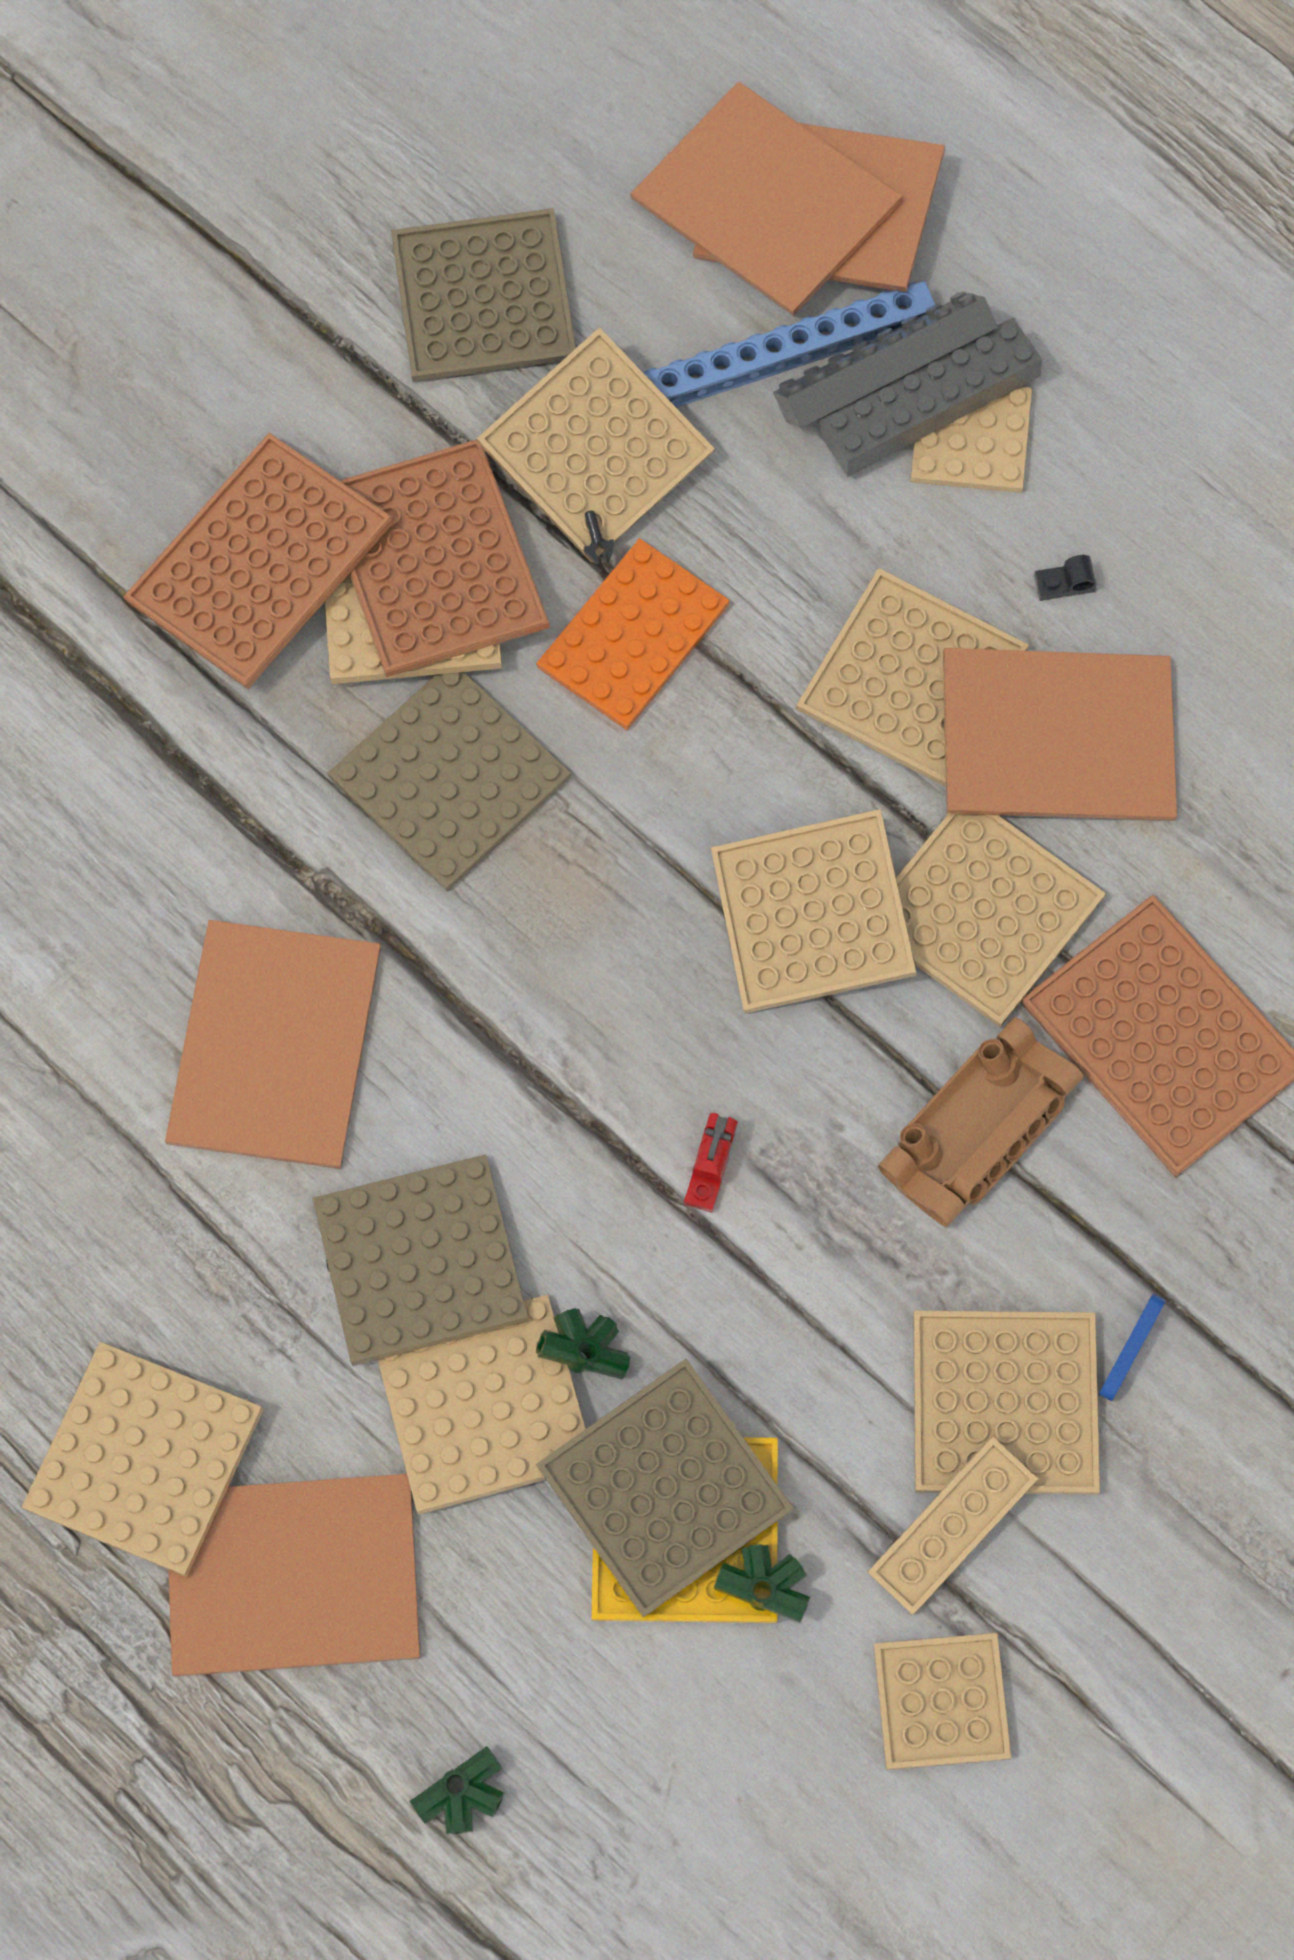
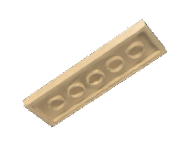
(952, 1525)

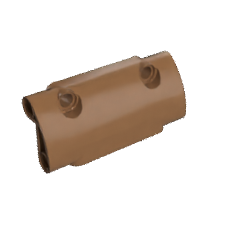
(980, 1123)

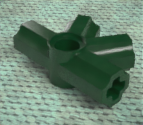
(593, 1342)
(775, 1579)
(459, 1805)

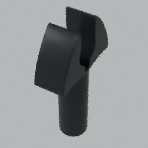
(596, 539)

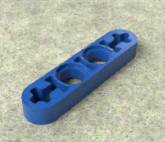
(1132, 1347)

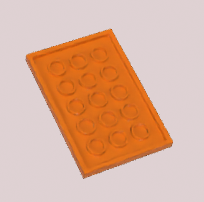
(633, 634)

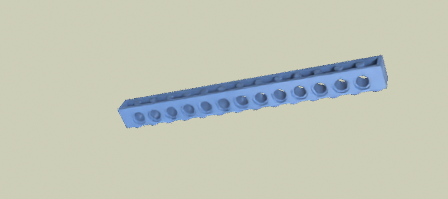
(791, 354)

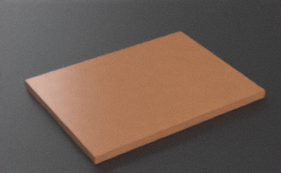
(910, 170)
(766, 198)
(258, 560)
(447, 566)
(1059, 734)
(1163, 1035)
(273, 1044)
(300, 1579)

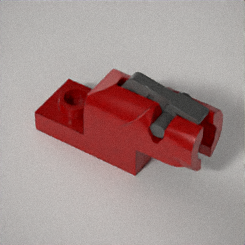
(711, 1162)

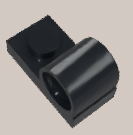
(1069, 580)

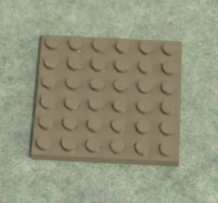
(483, 294)
(449, 776)
(419, 1260)
(664, 1487)

